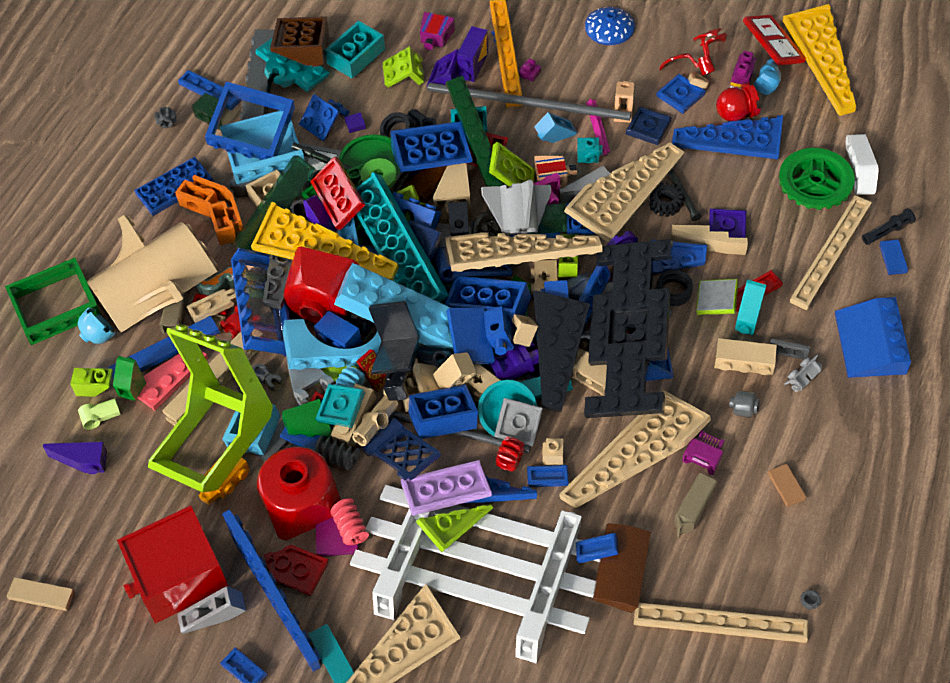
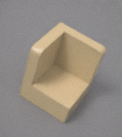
(525, 330)

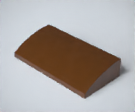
(621, 575)

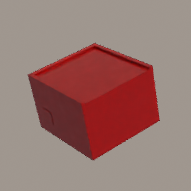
(171, 564)

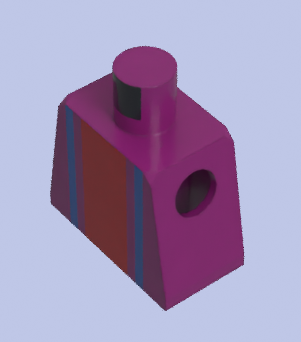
(436, 30)

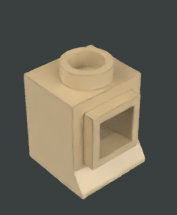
(553, 452)

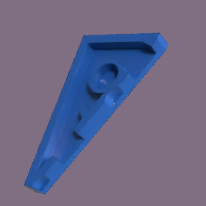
(503, 491)

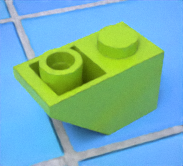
(90, 381)

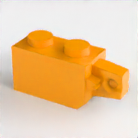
(238, 473)

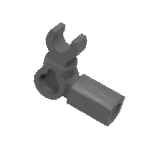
(264, 376)

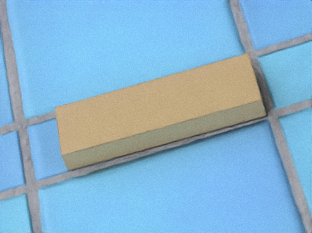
(40, 594)

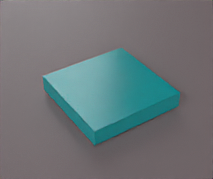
(340, 405)

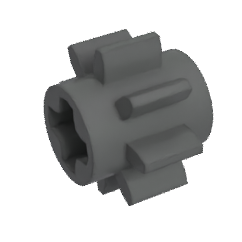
(165, 117)

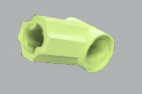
(93, 415)

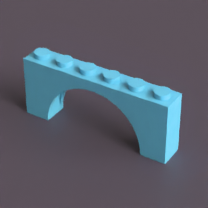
(306, 351)

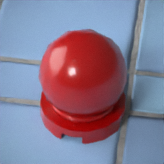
(736, 103)

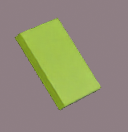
(509, 167)

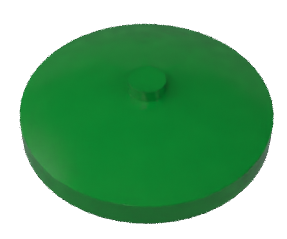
(368, 148)

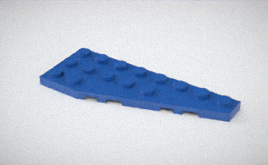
(276, 596)

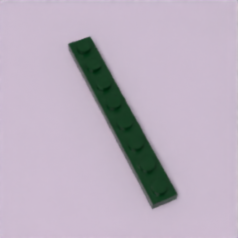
(473, 128)

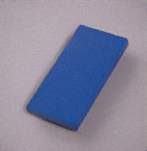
(160, 192)

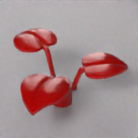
(705, 63)

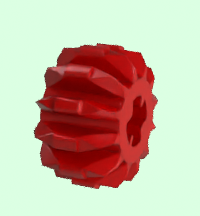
(510, 454)

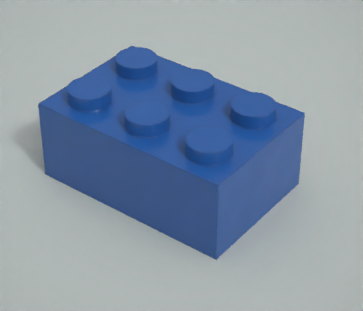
(442, 412)

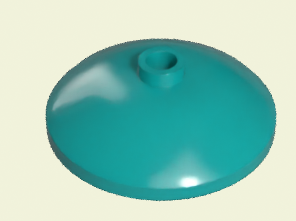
(492, 399)

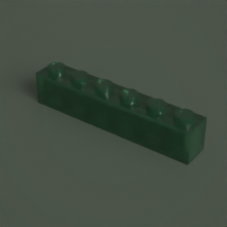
(283, 192)

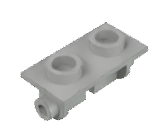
(798, 377)

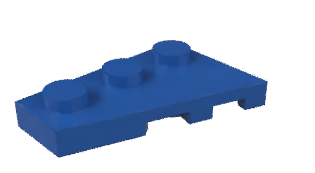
(683, 256)

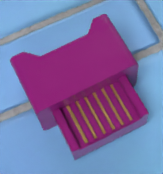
(704, 452)

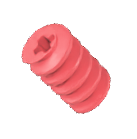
(348, 522)

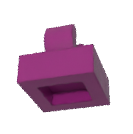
(529, 70)

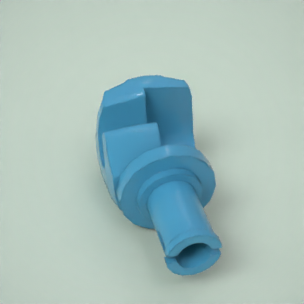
(768, 78)

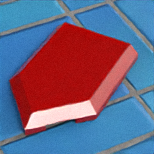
(296, 568)

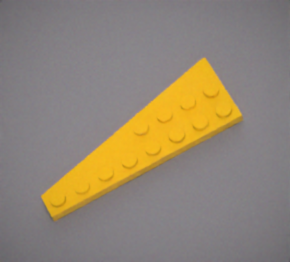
(818, 42)
(285, 232)

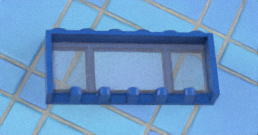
(259, 324)

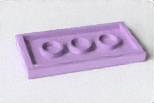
(446, 487)

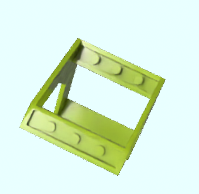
(202, 393)

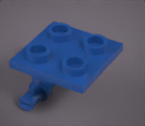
(321, 116)

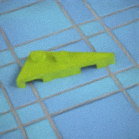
(448, 527)

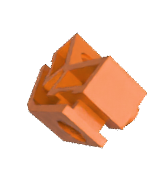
(203, 198)

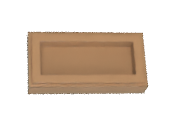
(786, 485)

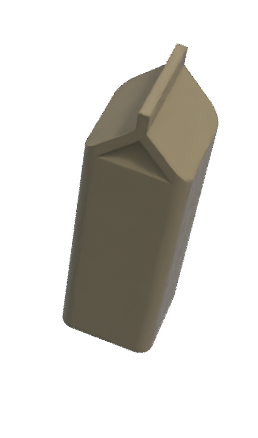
(174, 314)
(694, 504)

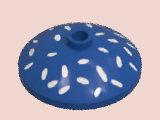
(609, 25)

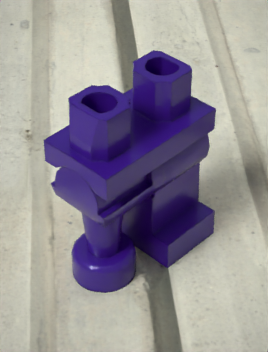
(515, 362)

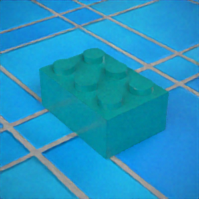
(355, 49)

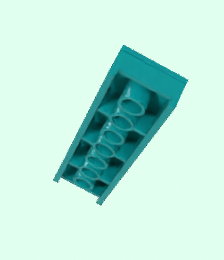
(396, 240)

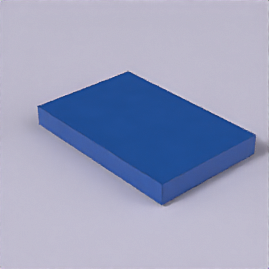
(469, 334)

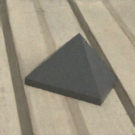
(790, 348)

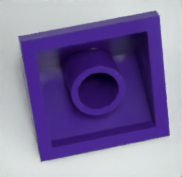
(445, 69)

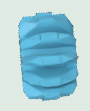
(350, 376)

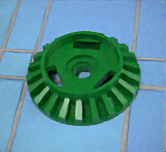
(821, 164)

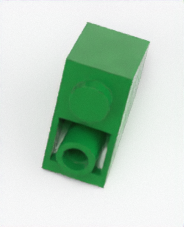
(128, 378)

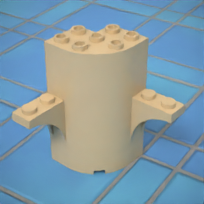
(150, 274)

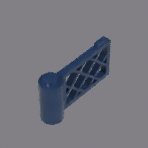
(445, 273)
(389, 438)

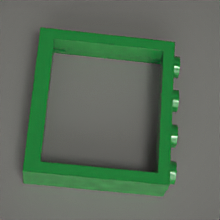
(40, 280)

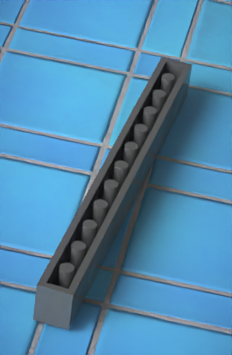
(256, 80)

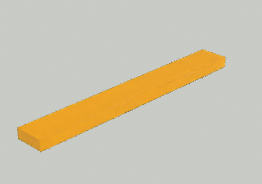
(505, 49)

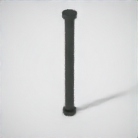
(695, 215)

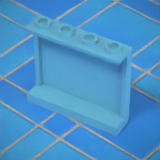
(259, 132)

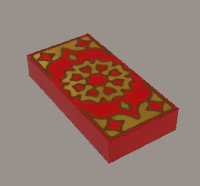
(366, 363)

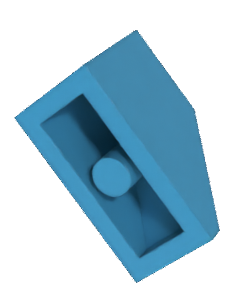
(554, 128)

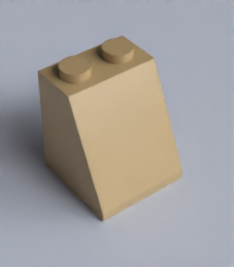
(452, 189)

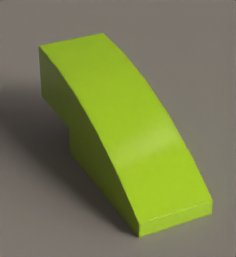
(568, 265)

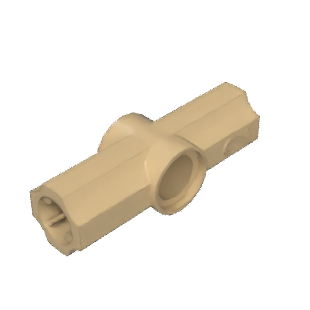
(374, 420)

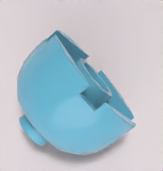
(94, 327)

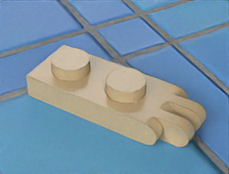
(212, 304)

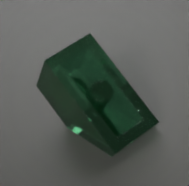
(205, 108)
(553, 219)

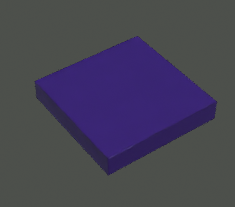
(728, 221)

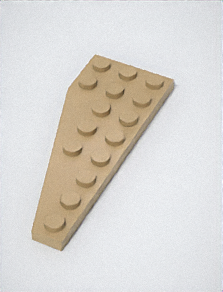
(614, 199)
(482, 250)
(637, 447)

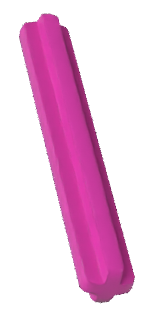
(598, 128)

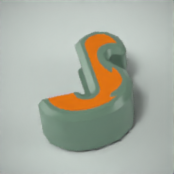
(217, 282)

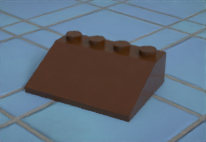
(301, 39)

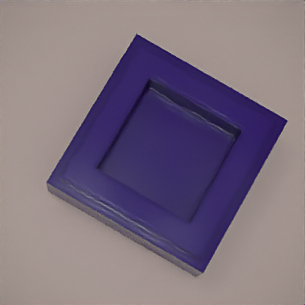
(354, 122)

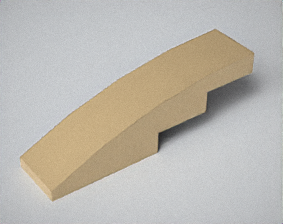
(715, 241)

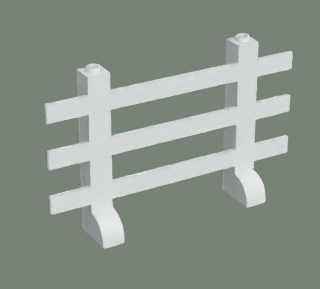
(549, 577)

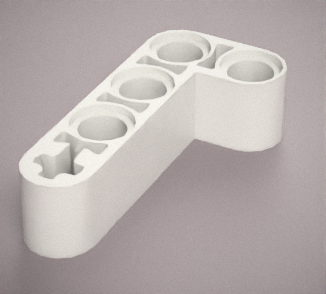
(863, 164)

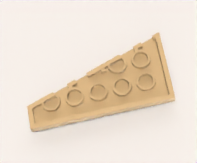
(412, 640)

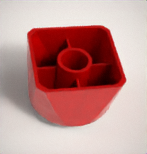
(315, 283)
(296, 490)

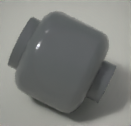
(744, 404)

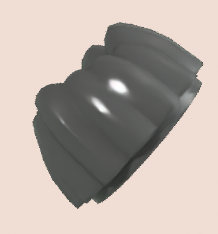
(810, 599)

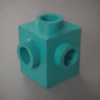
(588, 150)

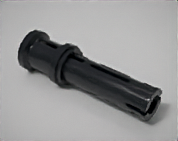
(895, 223)

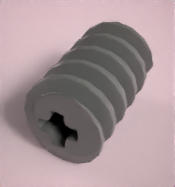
(337, 455)

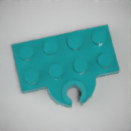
(289, 70)

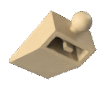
(419, 381)

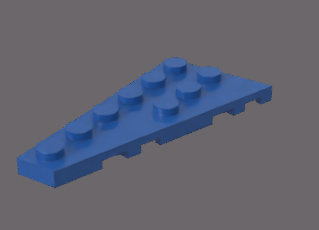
(739, 137)

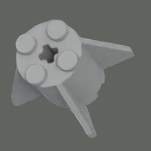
(517, 207)

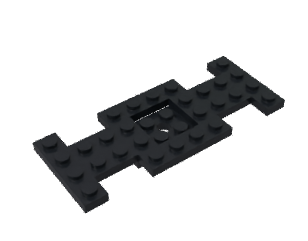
(633, 306)

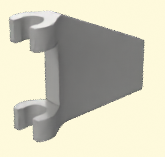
(305, 379)

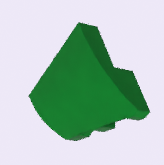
(302, 420)

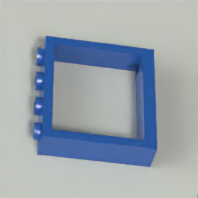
(256, 97)

